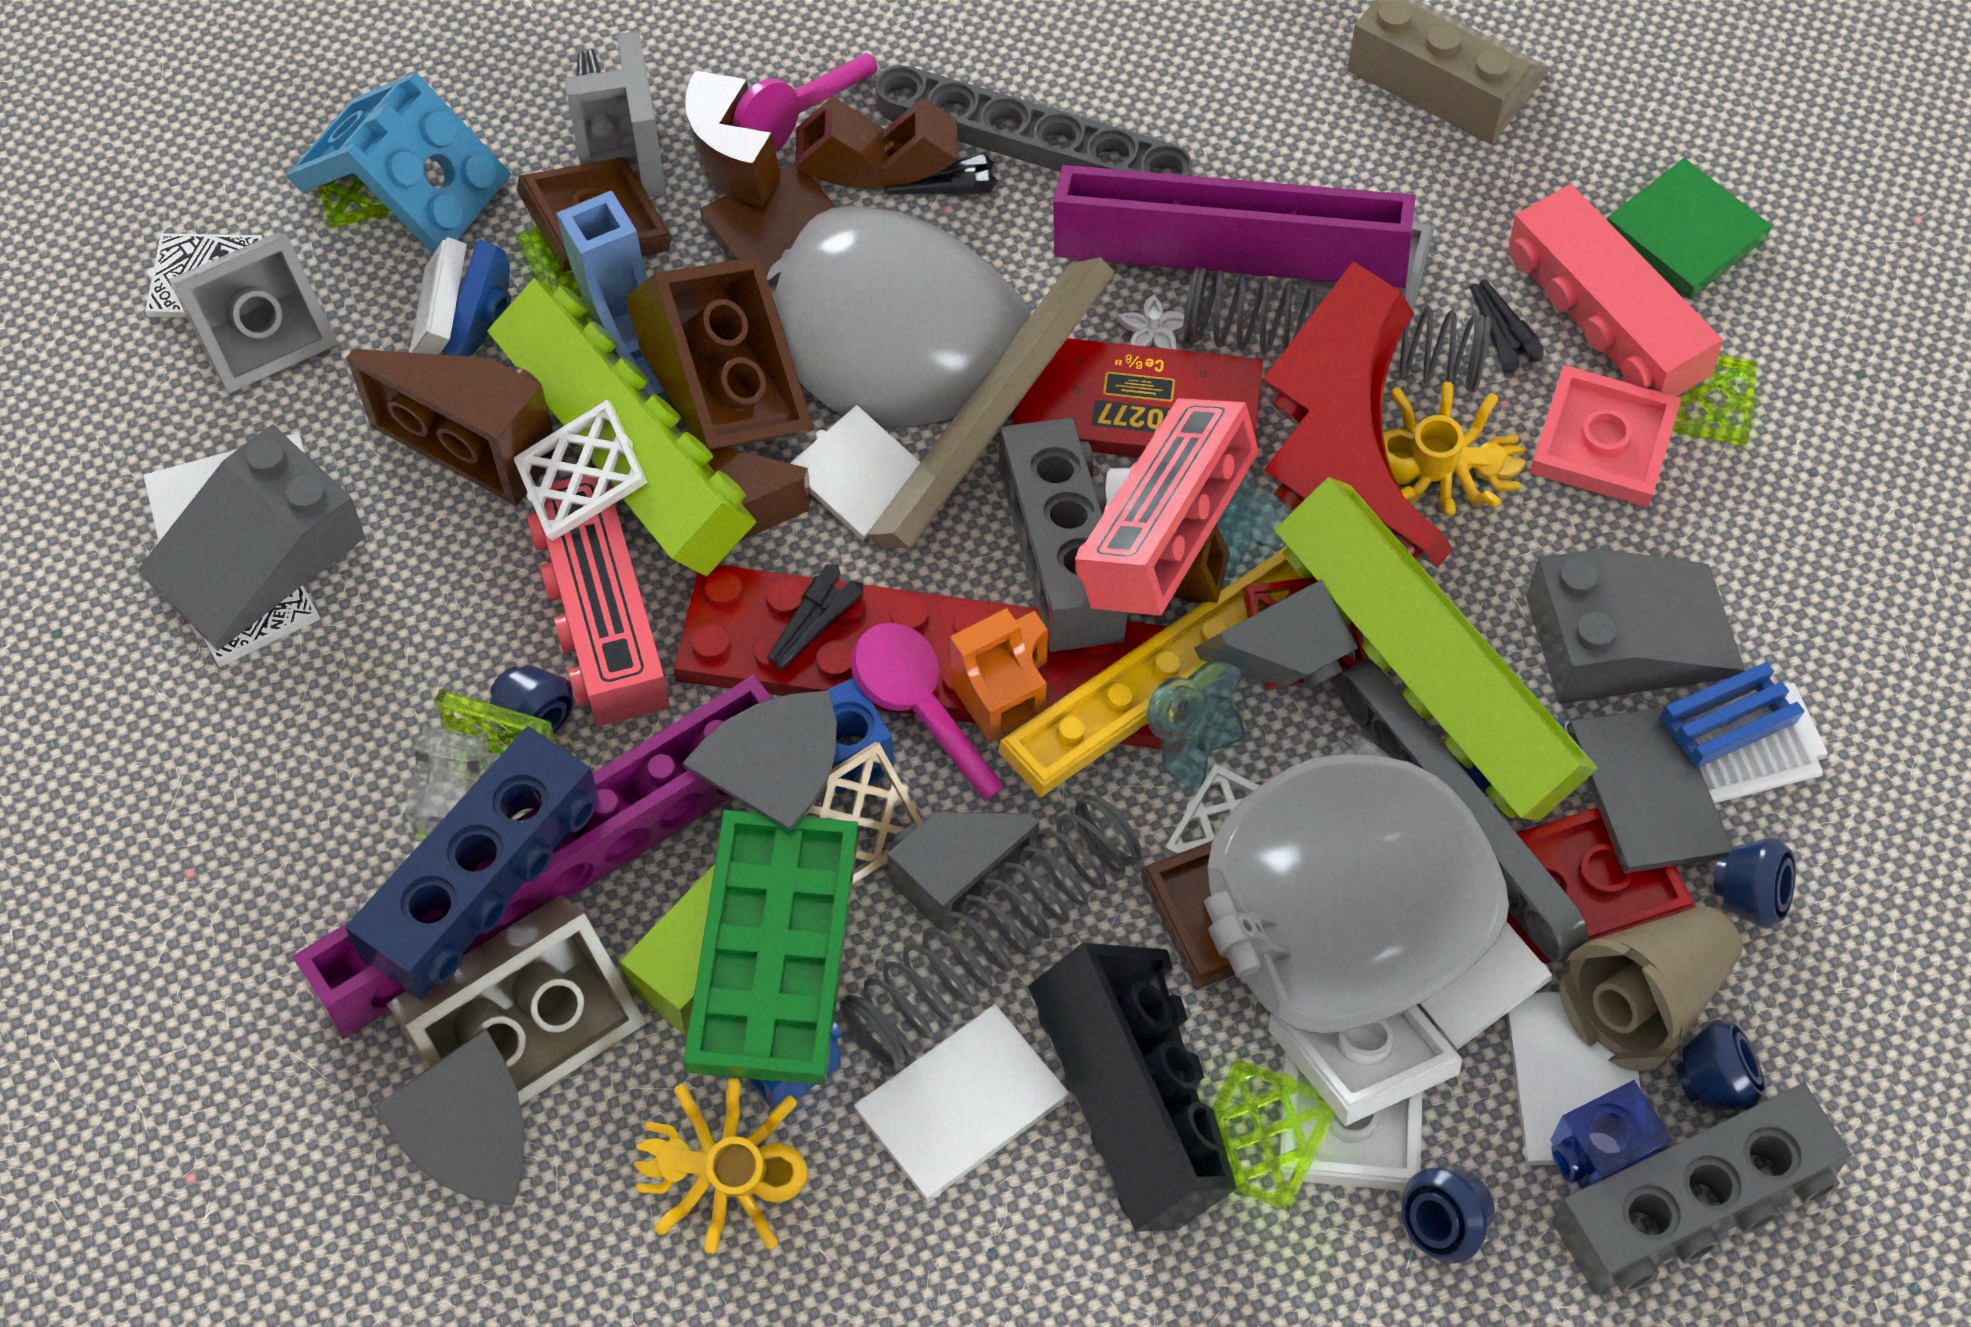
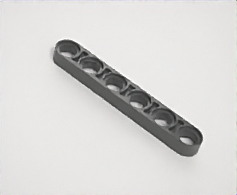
(1035, 121)
(1399, 731)

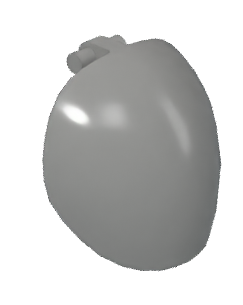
(891, 315)
(1352, 891)

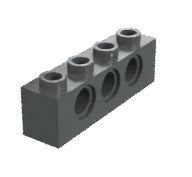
(1054, 513)
(1784, 1129)

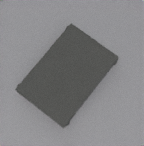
(1649, 793)

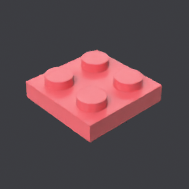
(1605, 436)

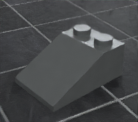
(251, 537)
(1629, 624)

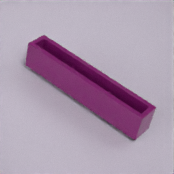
(1231, 225)

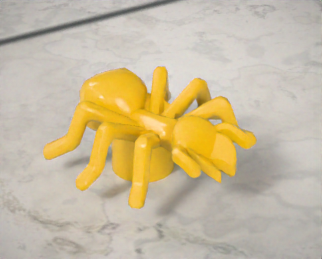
(1440, 448)
(731, 1165)

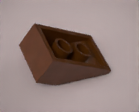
(720, 352)
(456, 412)

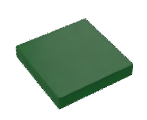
(1689, 227)

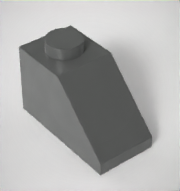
(1286, 640)
(953, 855)

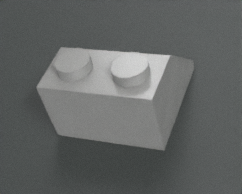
(282, 309)

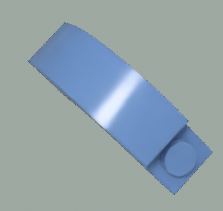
(607, 267)

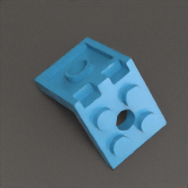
(386, 143)

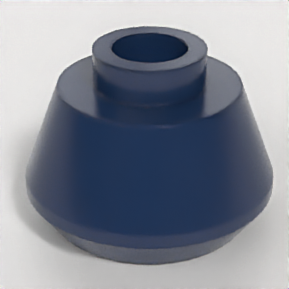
(534, 694)
(1757, 881)
(1721, 1069)
(1447, 1213)

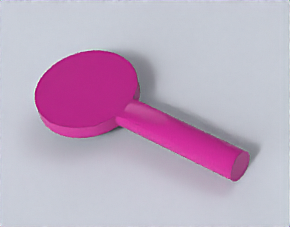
(775, 105)
(900, 673)

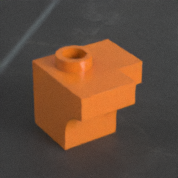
(998, 671)

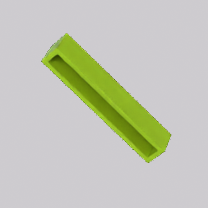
(684, 503)
(1435, 651)

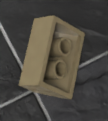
(1443, 66)
(537, 991)

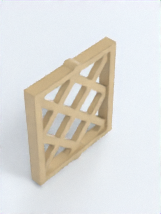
(895, 792)

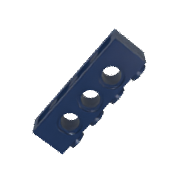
(434, 876)

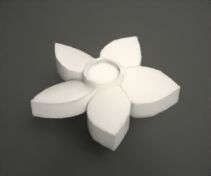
(1153, 325)

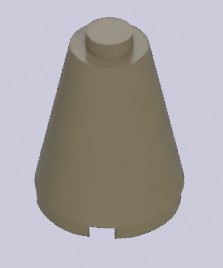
(1648, 984)

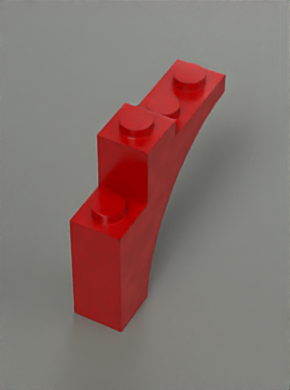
(1334, 392)

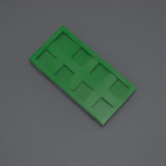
(772, 949)

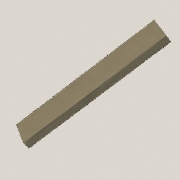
(990, 404)

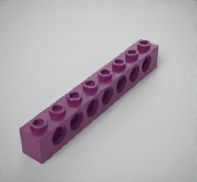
(639, 804)

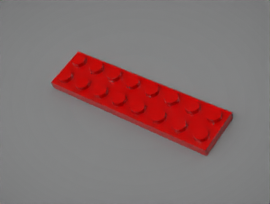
(743, 612)

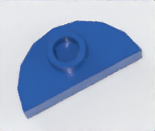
(480, 300)

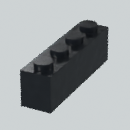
(1135, 1081)

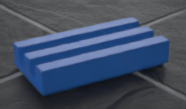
(1767, 694)

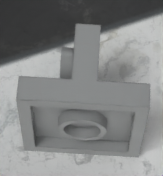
(616, 115)

